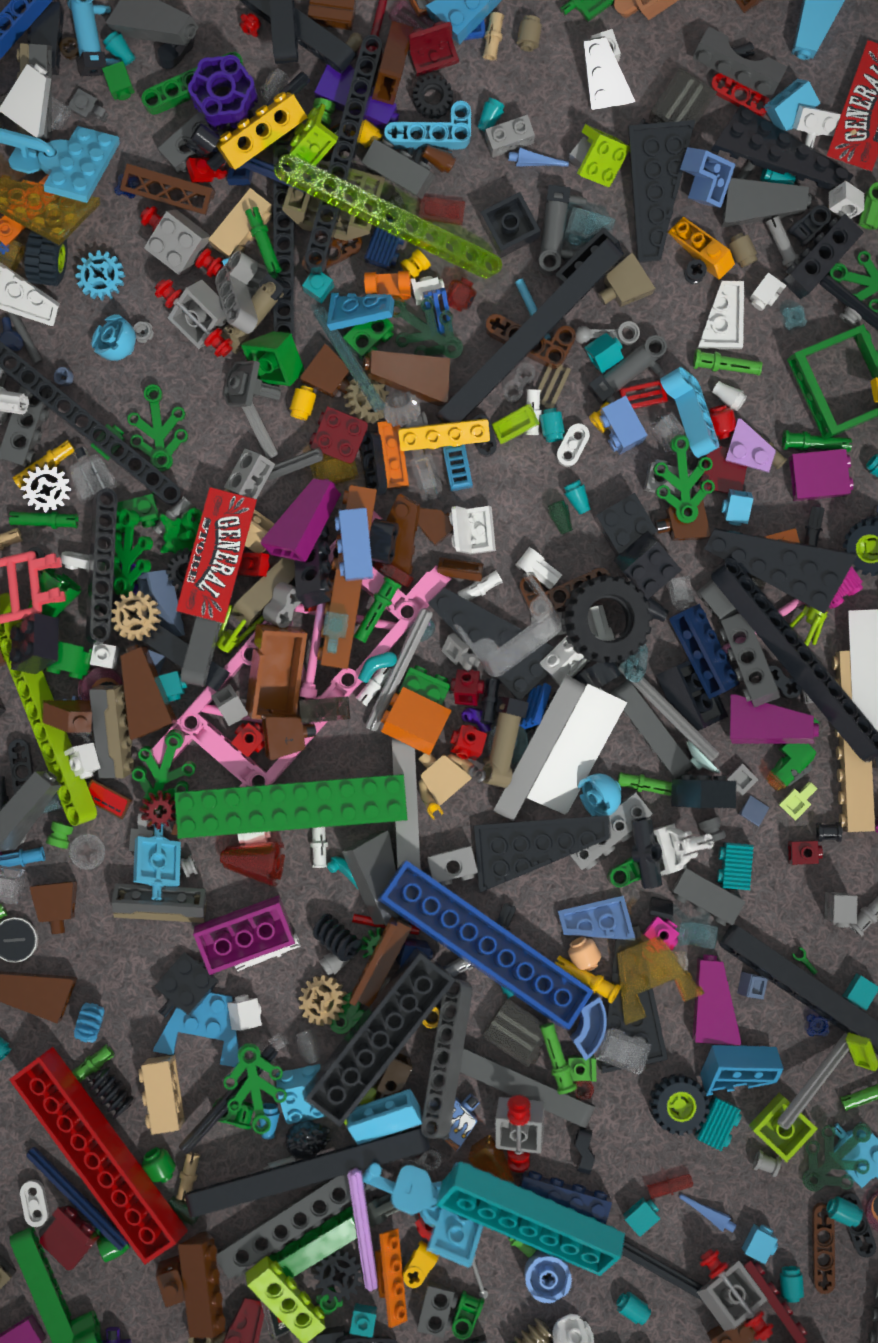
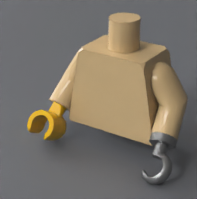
(444, 778)

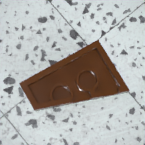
(406, 514)

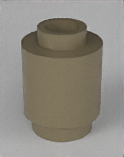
(529, 33)
(743, 250)

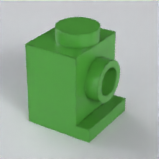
(589, 1065)

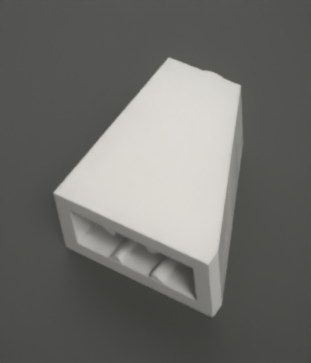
(29, 100)

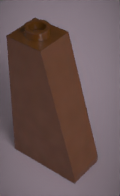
(392, 63)
(419, 374)
(144, 694)
(37, 993)

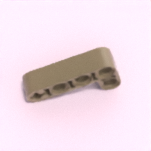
(258, 596)

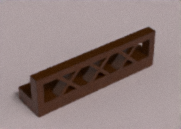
(168, 181)
(380, 962)

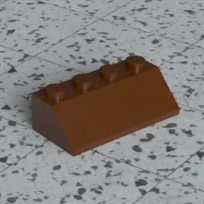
(201, 1286)

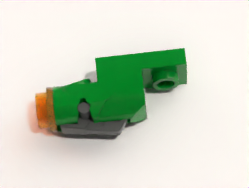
(793, 766)

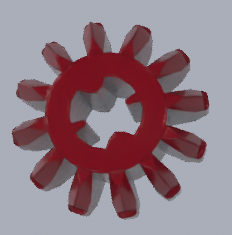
(164, 815)

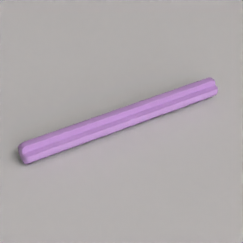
(363, 1229)

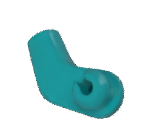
(376, 662)
(340, 864)

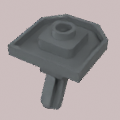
(243, 385)

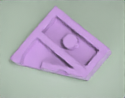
(750, 449)

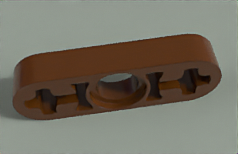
(349, 252)

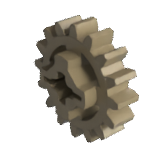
(359, 403)

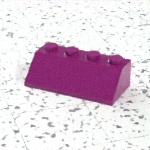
(243, 935)

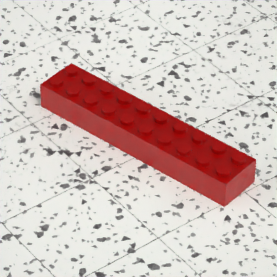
(99, 1155)

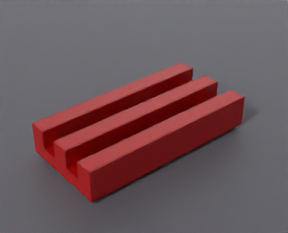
(623, 391)

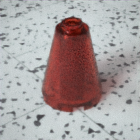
(256, 861)

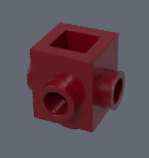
(467, 687)

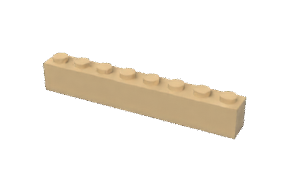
(855, 774)

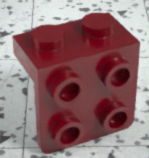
(432, 48)
(339, 435)
(723, 473)
(68, 1237)

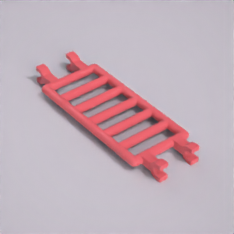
(38, 599)

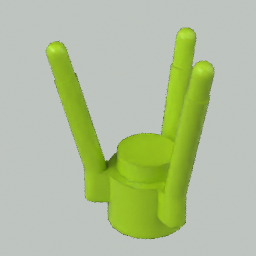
(814, 618)
(229, 638)

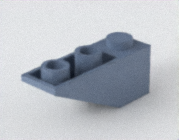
(163, 592)

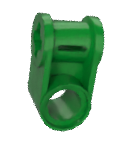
(630, 870)
(236, 1119)
(467, 1310)

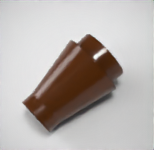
(441, 159)

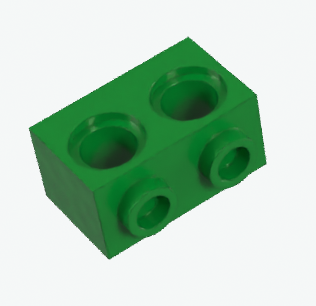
(366, 332)

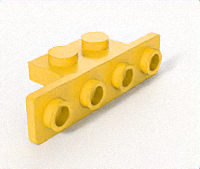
(444, 434)

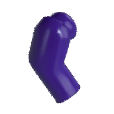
(473, 715)

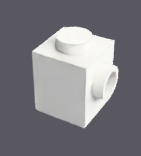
(244, 1013)

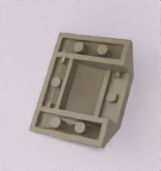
(303, 206)

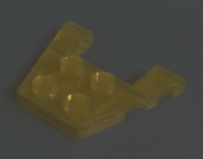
(647, 967)

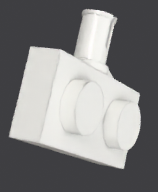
(815, 123)

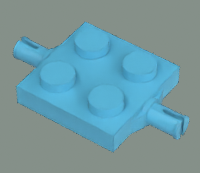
(157, 862)
(866, 1150)

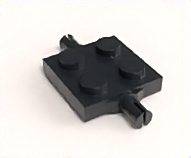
(185, 985)

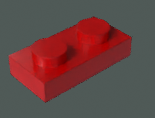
(254, 565)

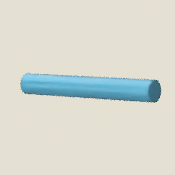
(528, 299)

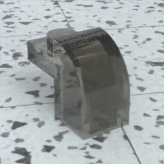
(324, 710)

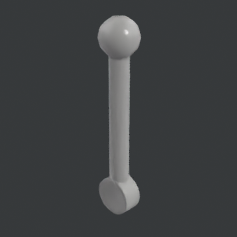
(483, 1292)

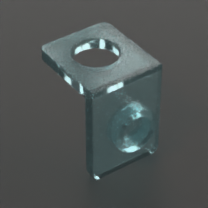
(698, 935)

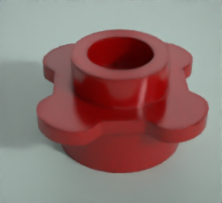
(250, 24)

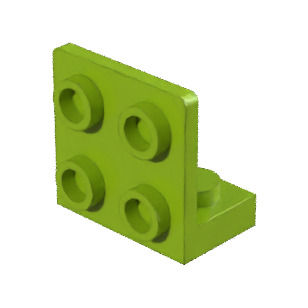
(312, 138)
(603, 156)

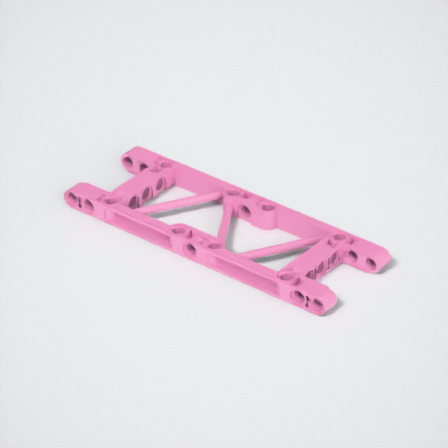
(220, 746)

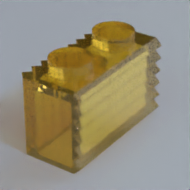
(334, 470)

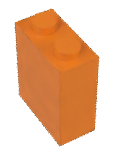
(415, 720)

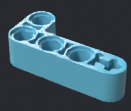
(426, 129)
(692, 410)

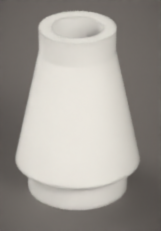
(729, 395)

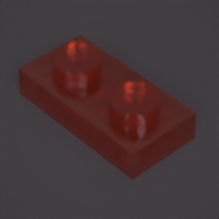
(442, 210)

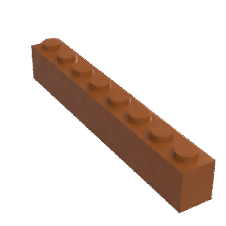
(346, 593)

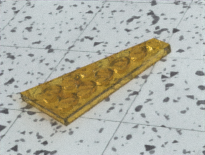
(43, 212)

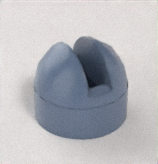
(62, 371)

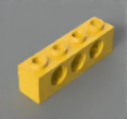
(292, 116)

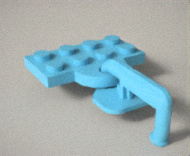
(71, 164)
(414, 1193)

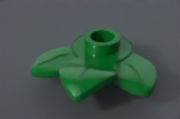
(351, 1016)

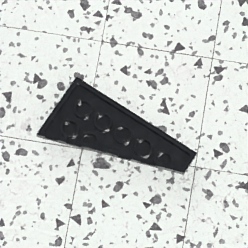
(521, 847)

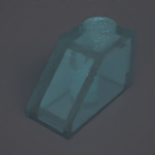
(585, 225)

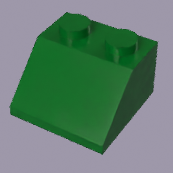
(277, 358)

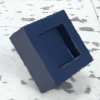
(240, 176)

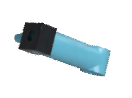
(91, 58)

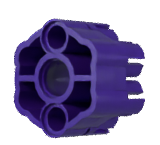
(218, 73)

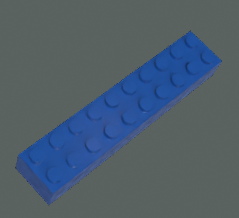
(485, 945)

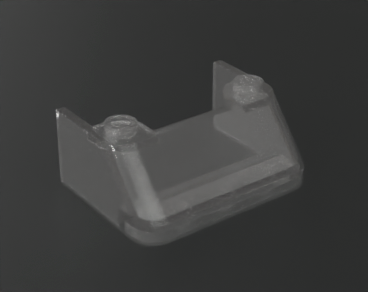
(499, 660)

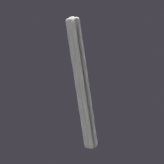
(399, 669)
(674, 717)
(814, 1083)

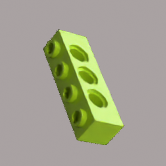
(302, 1326)

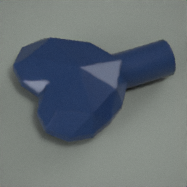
(10, 337)

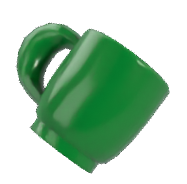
(107, 1249)

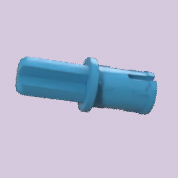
(22, 857)

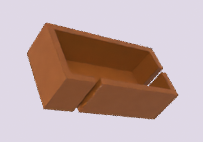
(275, 670)

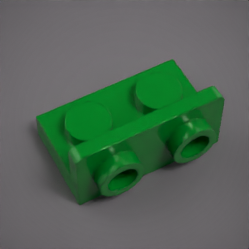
(144, 506)
(427, 686)

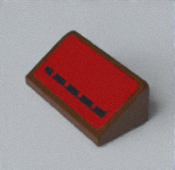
(109, 799)

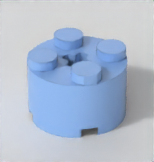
(548, 1289)

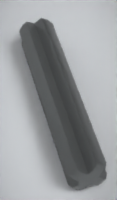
(296, 463)

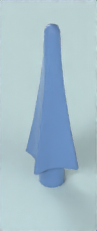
(528, 158)
(718, 1218)

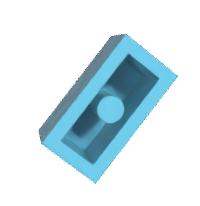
(785, 105)

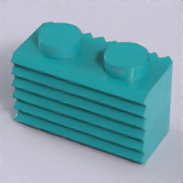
(735, 865)
(719, 1123)

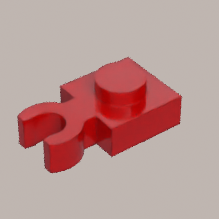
(201, 172)

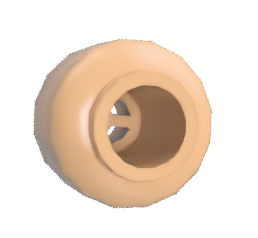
(584, 953)

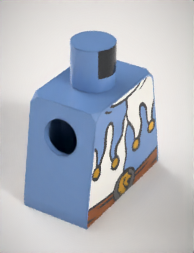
(462, 1121)

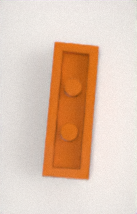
(393, 456)

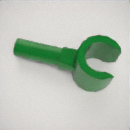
(805, 961)

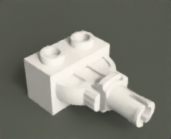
(677, 848)

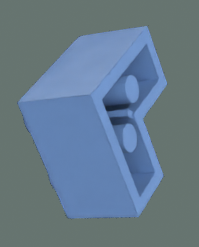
(711, 176)
(623, 424)

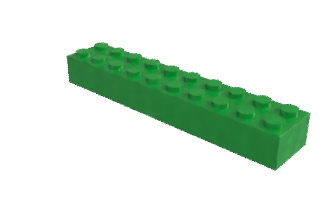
(291, 806)

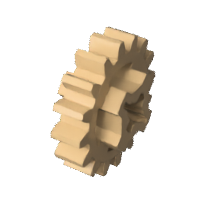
(128, 626)
(326, 1003)

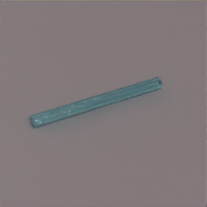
(350, 361)

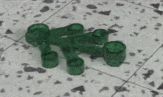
(428, 331)
(834, 1160)

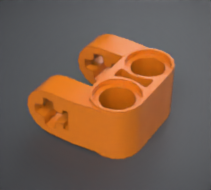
(390, 284)

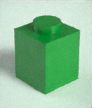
(118, 81)

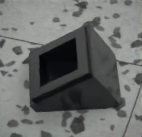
(661, 908)

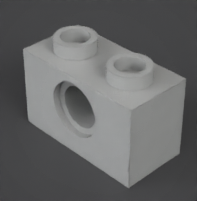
(463, 856)

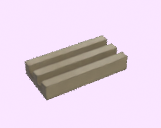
(552, 383)

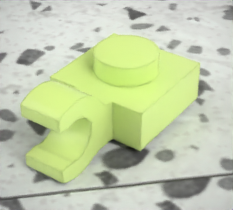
(796, 802)

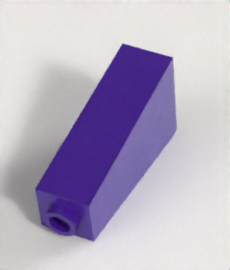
(336, 87)

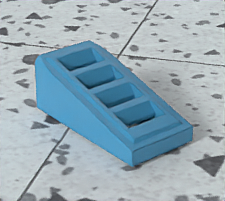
(460, 484)

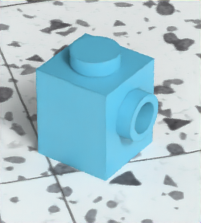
(737, 507)
(760, 1243)

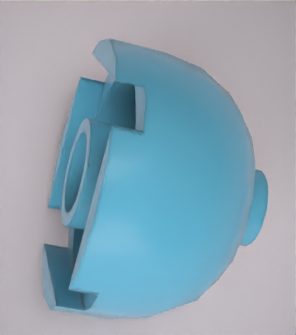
(114, 339)
(600, 794)

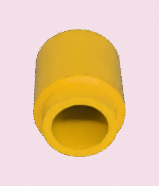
(368, 134)
(302, 403)

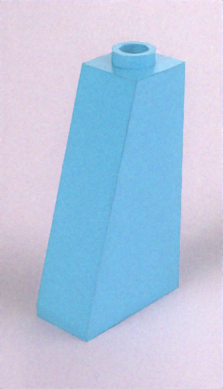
(813, 25)

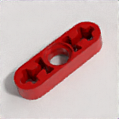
(737, 86)

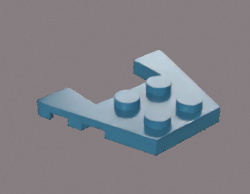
(208, 1020)

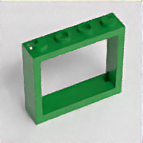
(812, 391)

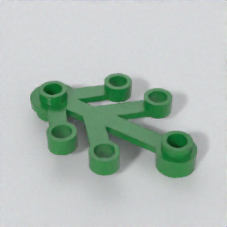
(871, 282)
(158, 432)
(684, 482)
(124, 578)
(162, 774)
(254, 1083)

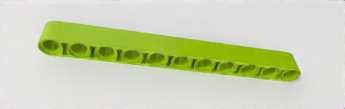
(52, 741)

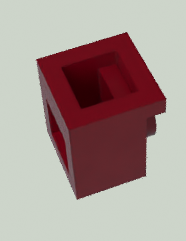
(796, 850)

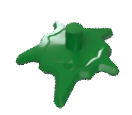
(176, 535)

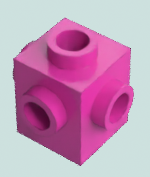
(657, 926)

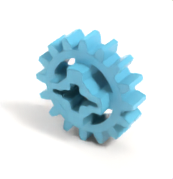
(94, 282)

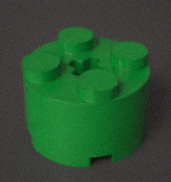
(71, 659)

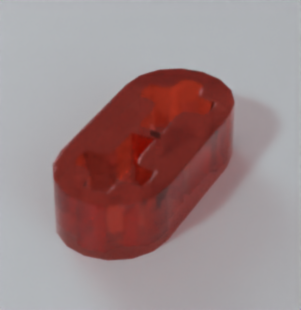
(394, 573)

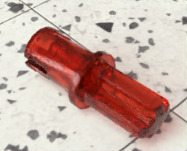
(670, 1186)

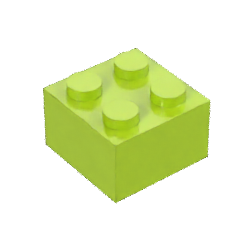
(782, 1141)

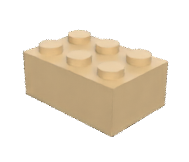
(162, 1094)

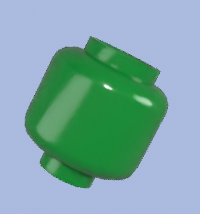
(158, 1165)

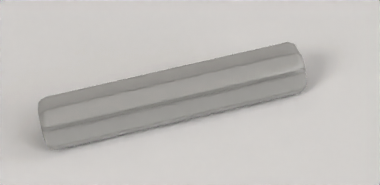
(260, 431)

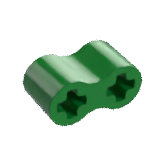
(86, 1328)

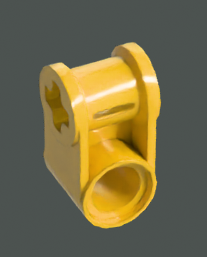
(420, 1261)

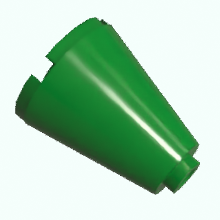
(50, 580)

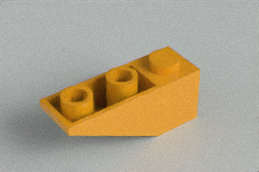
(703, 247)

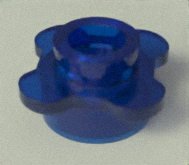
(132, 182)
(813, 1030)

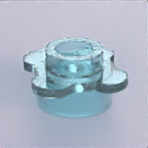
(797, 311)

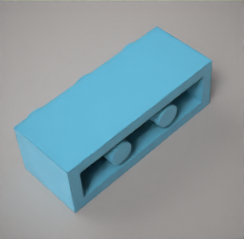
(384, 1117)

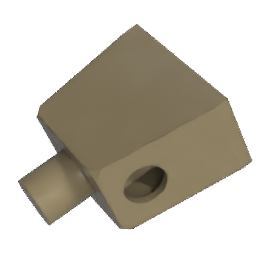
(626, 283)

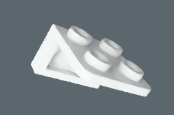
(473, 529)

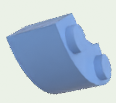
(591, 1027)

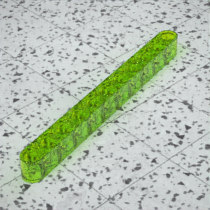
(378, 218)

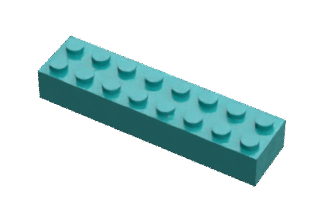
(530, 1218)

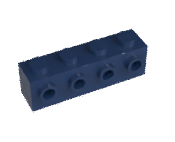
(704, 651)
(575, 1196)

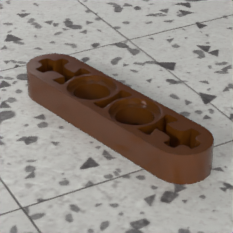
(823, 1247)

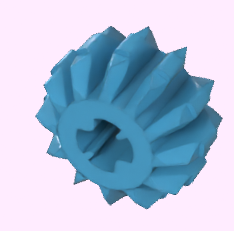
(89, 1022)

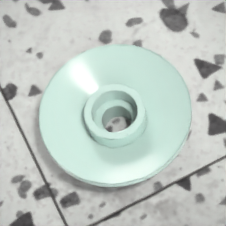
(700, 760)

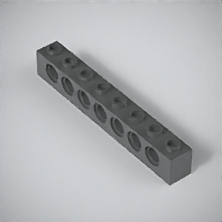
(236, 1266)

